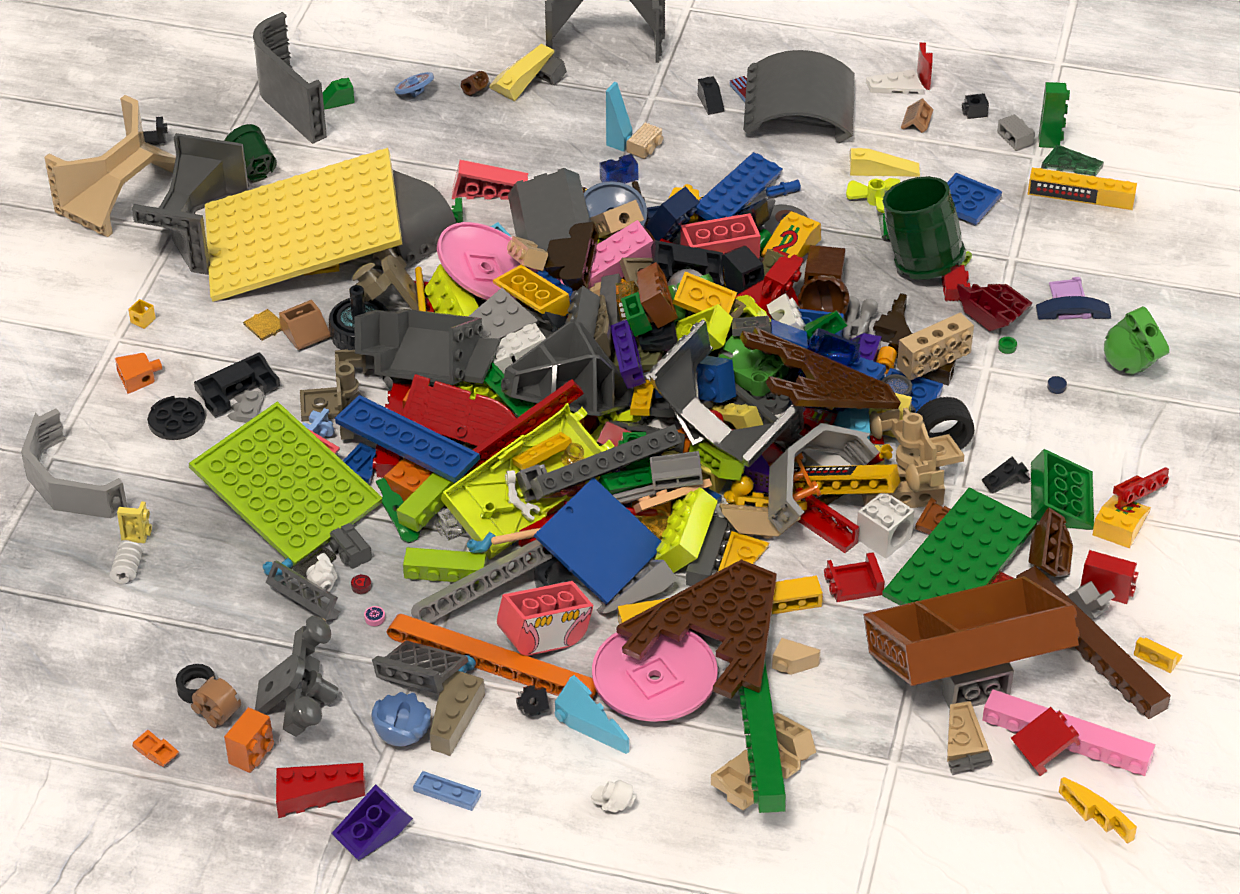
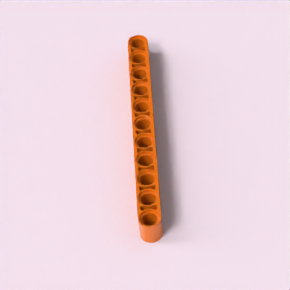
(487, 656)

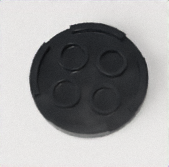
(176, 418)

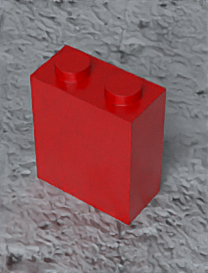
(1110, 574)

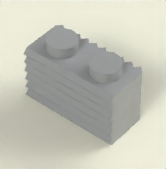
(1015, 132)

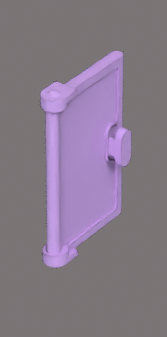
(1068, 288)

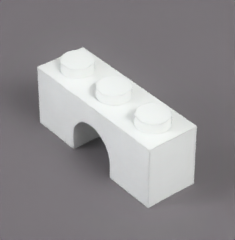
(786, 312)

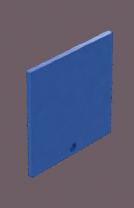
(599, 540)

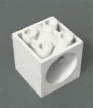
(885, 524)

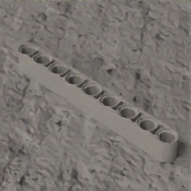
(485, 583)

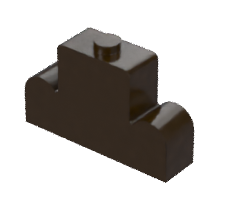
(574, 256)

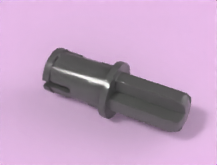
(970, 762)

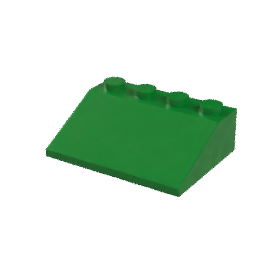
(1063, 488)

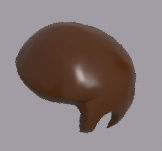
(824, 294)

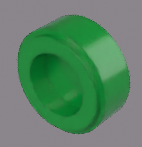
(1007, 345)

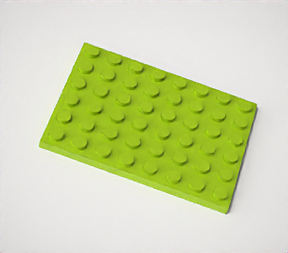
(285, 482)

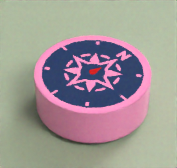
(374, 616)

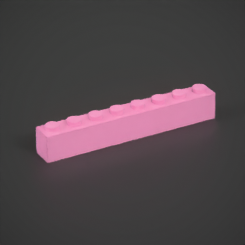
(1095, 740)

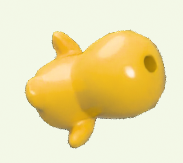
(738, 489)

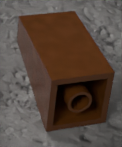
(824, 261)

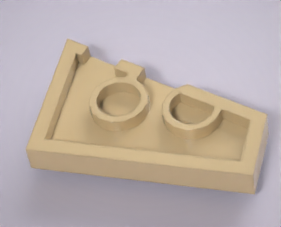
(964, 732)

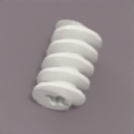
(126, 562)

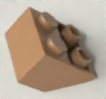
(304, 324)

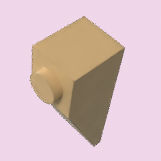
(794, 737)

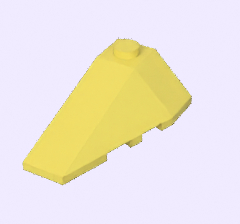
(517, 76)
(875, 163)

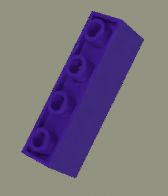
(627, 354)

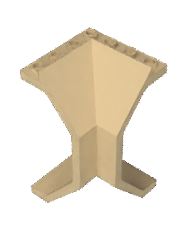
(90, 186)

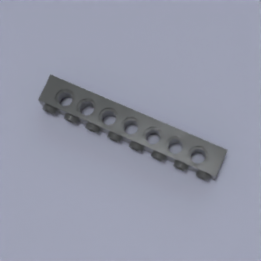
(605, 462)

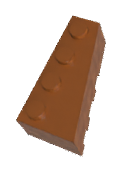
(656, 295)

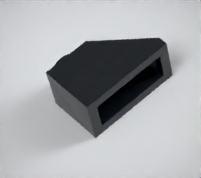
(710, 95)

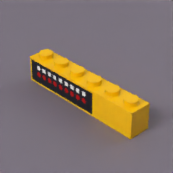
(1082, 188)
(851, 479)

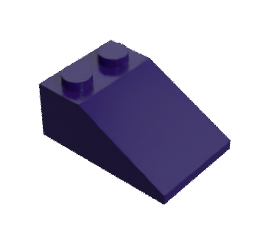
(371, 823)

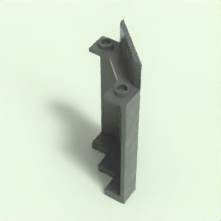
(547, 206)

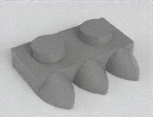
(247, 406)

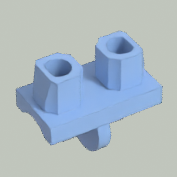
(320, 423)

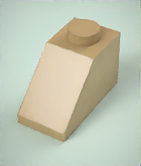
(794, 657)

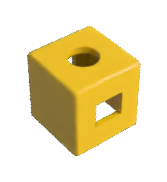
(139, 315)

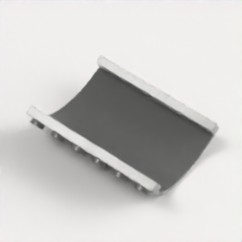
(800, 85)

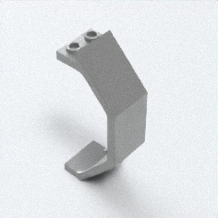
(847, 443)
(61, 493)

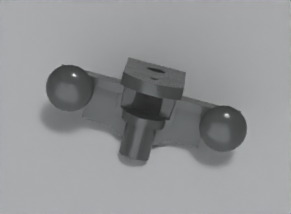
(302, 707)

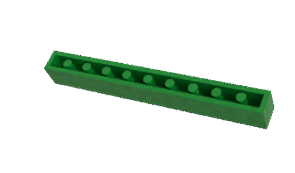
(764, 749)

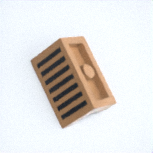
(918, 114)

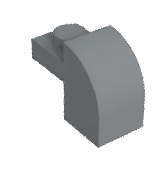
(1090, 600)

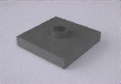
(749, 323)

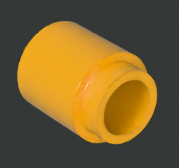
(887, 356)

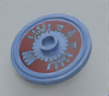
(414, 83)

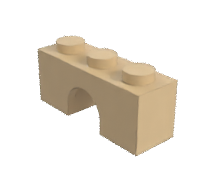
(527, 253)

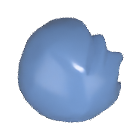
(401, 719)

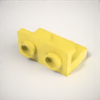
(134, 523)

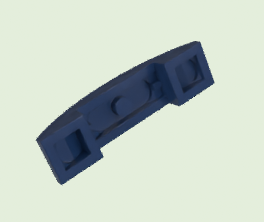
(1073, 305)

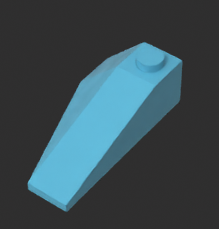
(617, 120)

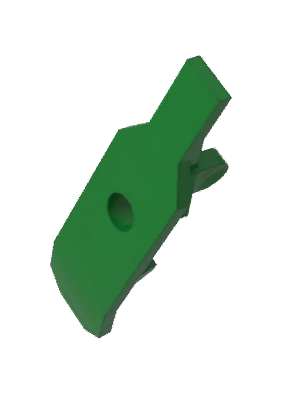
(392, 501)

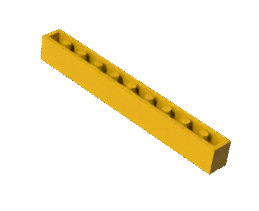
(788, 597)

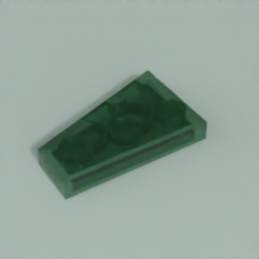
(1065, 158)

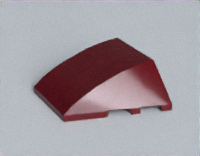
(993, 305)

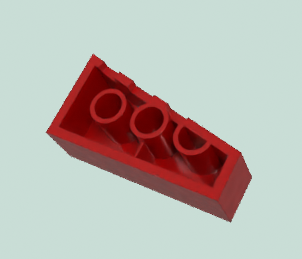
(317, 785)

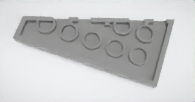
(502, 315)

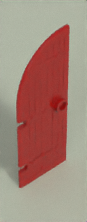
(453, 413)

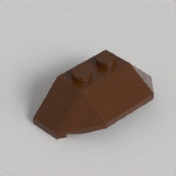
(1051, 545)

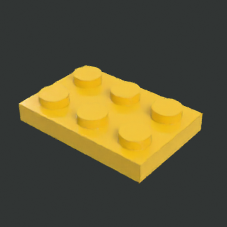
(700, 294)

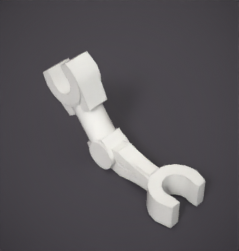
(510, 479)

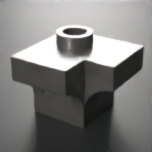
(524, 478)

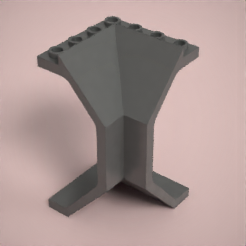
(559, 11)
(201, 174)
(677, 383)

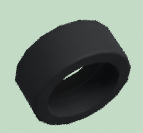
(191, 672)

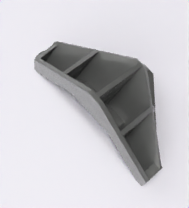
(568, 356)

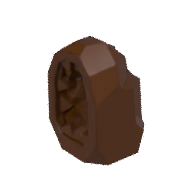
(474, 82)

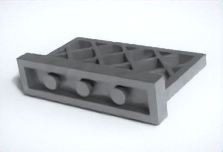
(417, 674)

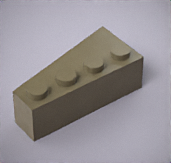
(454, 710)

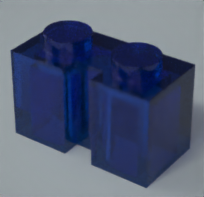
(623, 170)

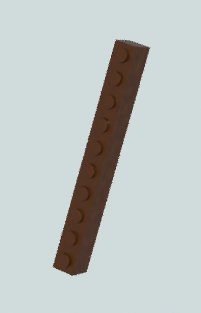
(1110, 658)

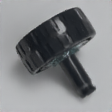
(342, 317)

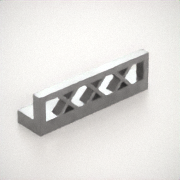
(299, 593)

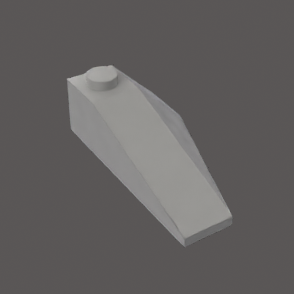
(650, 580)

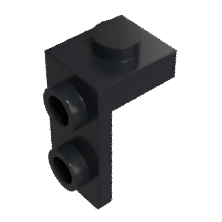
(157, 136)
(1005, 473)

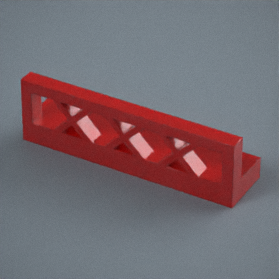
(825, 527)

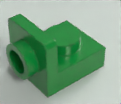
(457, 210)

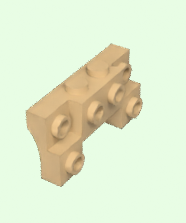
(736, 780)

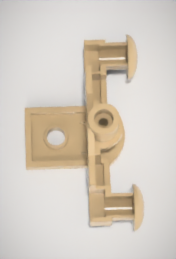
(916, 450)

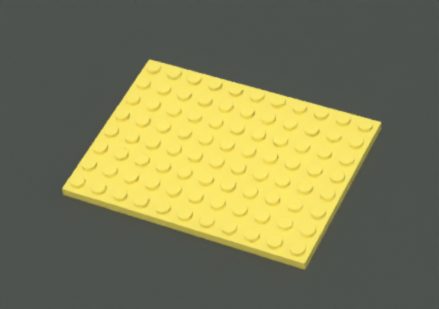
(302, 224)

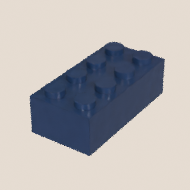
(672, 214)

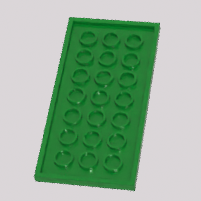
(962, 550)

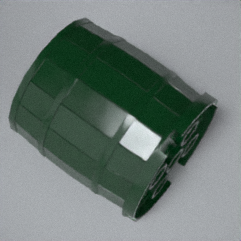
(923, 227)

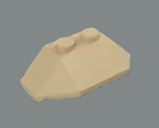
(750, 520)

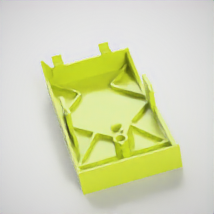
(482, 498)

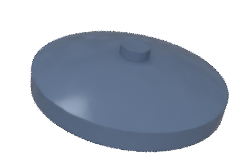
(610, 195)

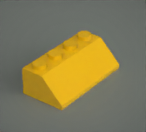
(534, 291)

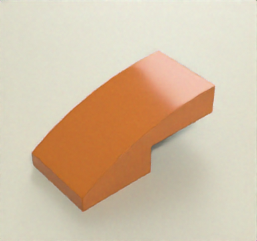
(154, 749)

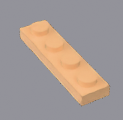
(664, 496)

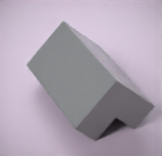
(676, 470)

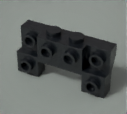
(679, 257)
(234, 379)

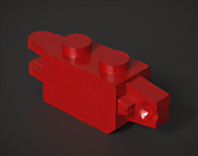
(782, 276)

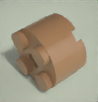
(215, 701)

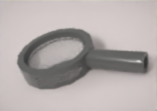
(900, 385)

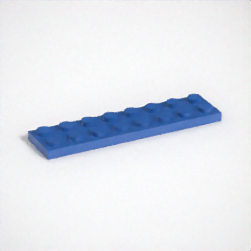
(738, 188)
(407, 438)

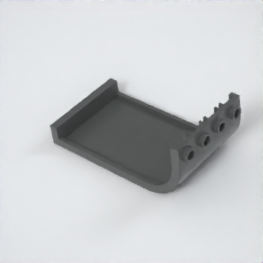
(281, 86)
(421, 217)

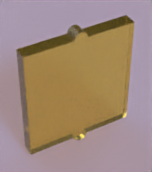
(263, 324)

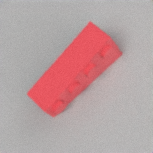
(484, 181)

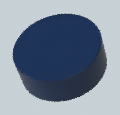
(1057, 384)

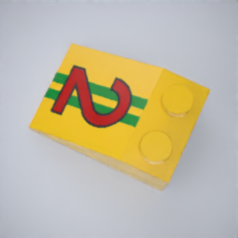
(794, 236)
(1118, 523)

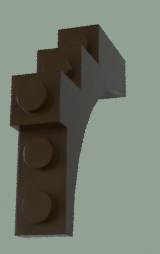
(894, 327)

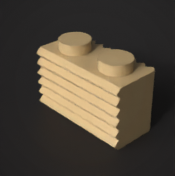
(644, 140)

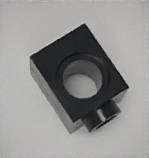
(975, 106)

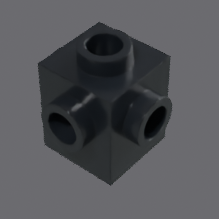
(539, 703)

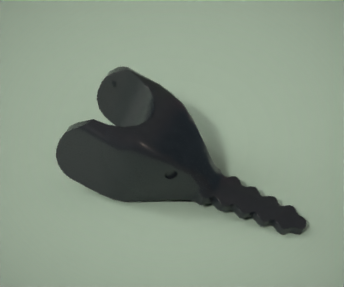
(552, 572)

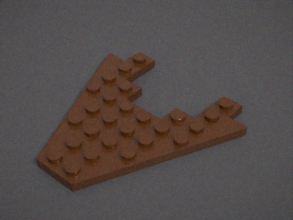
(826, 381)
(726, 606)

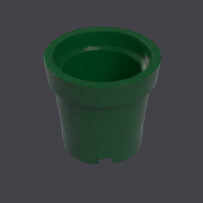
(257, 154)

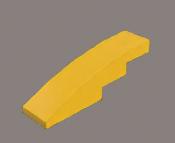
(1093, 806)

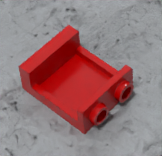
(855, 579)
(1045, 738)

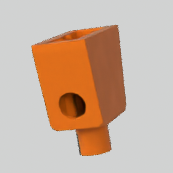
(136, 371)

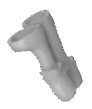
(861, 325)

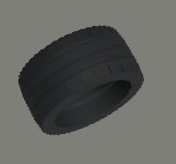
(948, 409)

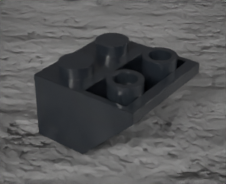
(742, 269)

